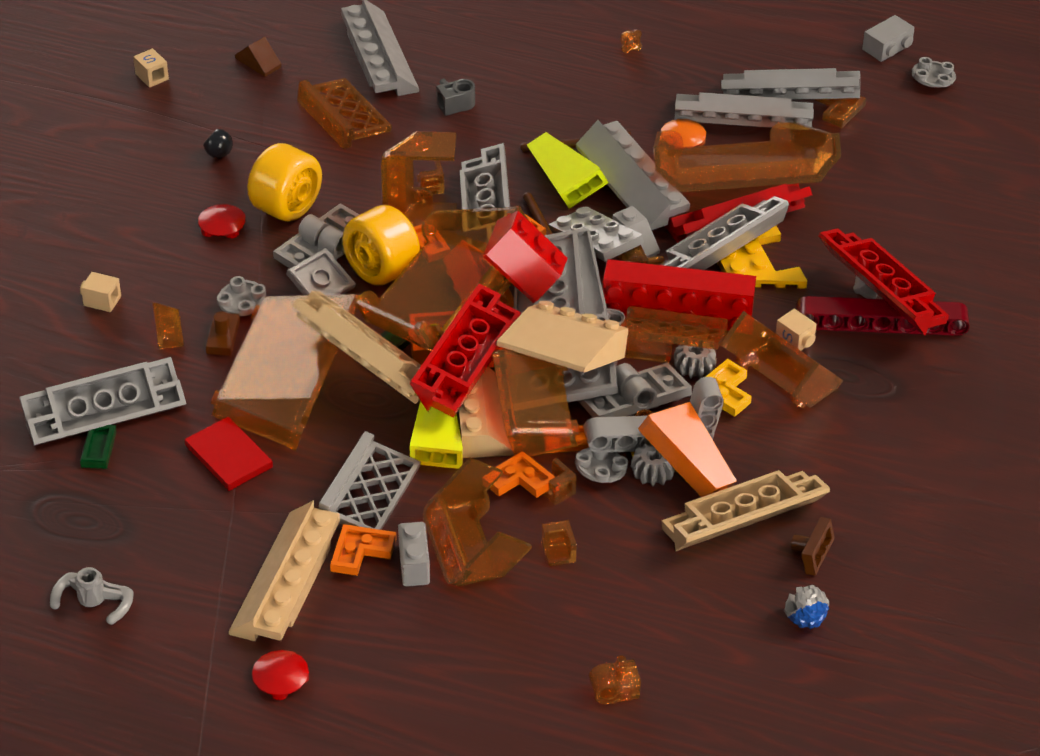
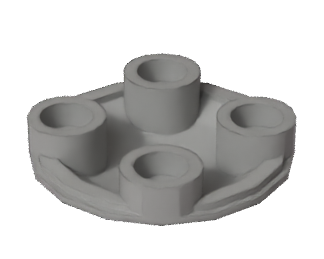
(934, 73)
(241, 296)
(601, 467)

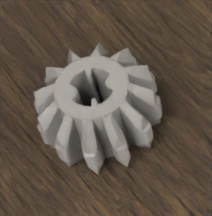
(694, 360)
(651, 466)

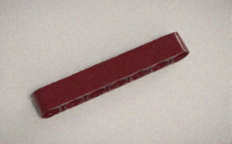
(875, 316)

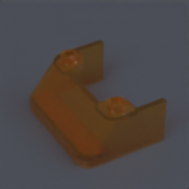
(398, 173)
(779, 361)
(456, 531)

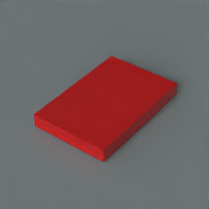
(228, 453)

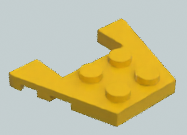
(753, 261)

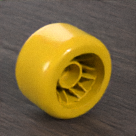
(284, 182)
(380, 244)

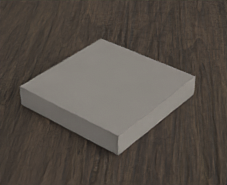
(321, 274)

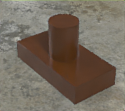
(223, 333)
(816, 546)

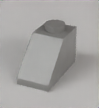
(636, 221)

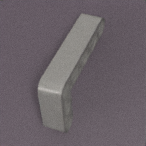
(622, 432)

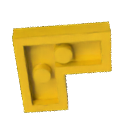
(728, 377)

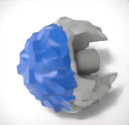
(807, 607)

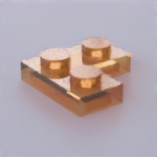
(842, 109)

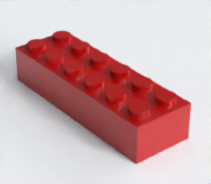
(678, 290)

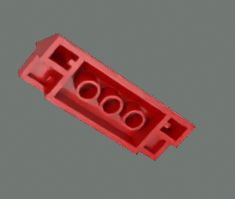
(687, 224)
(886, 278)
(463, 351)

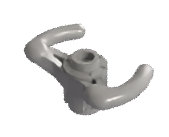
(92, 591)

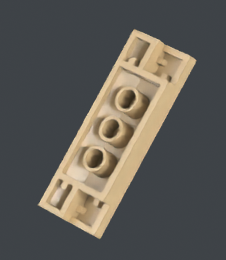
(358, 341)
(742, 506)
(286, 574)

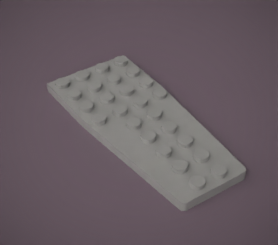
(583, 291)

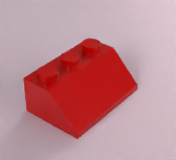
(524, 256)

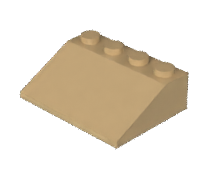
(565, 337)

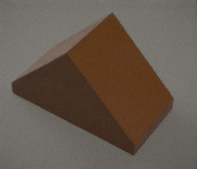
(259, 57)

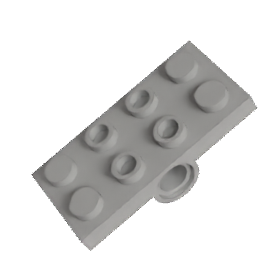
(316, 235)
(608, 235)
(639, 391)

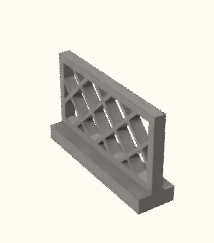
(351, 472)

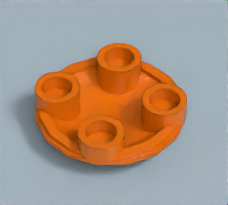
(690, 131)

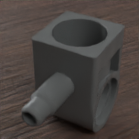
(455, 96)

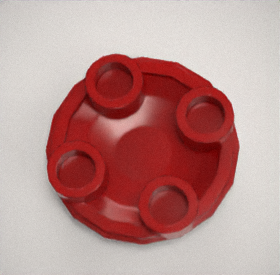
(221, 221)
(280, 673)

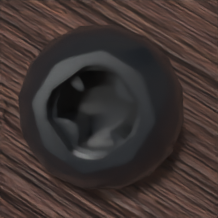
(218, 144)

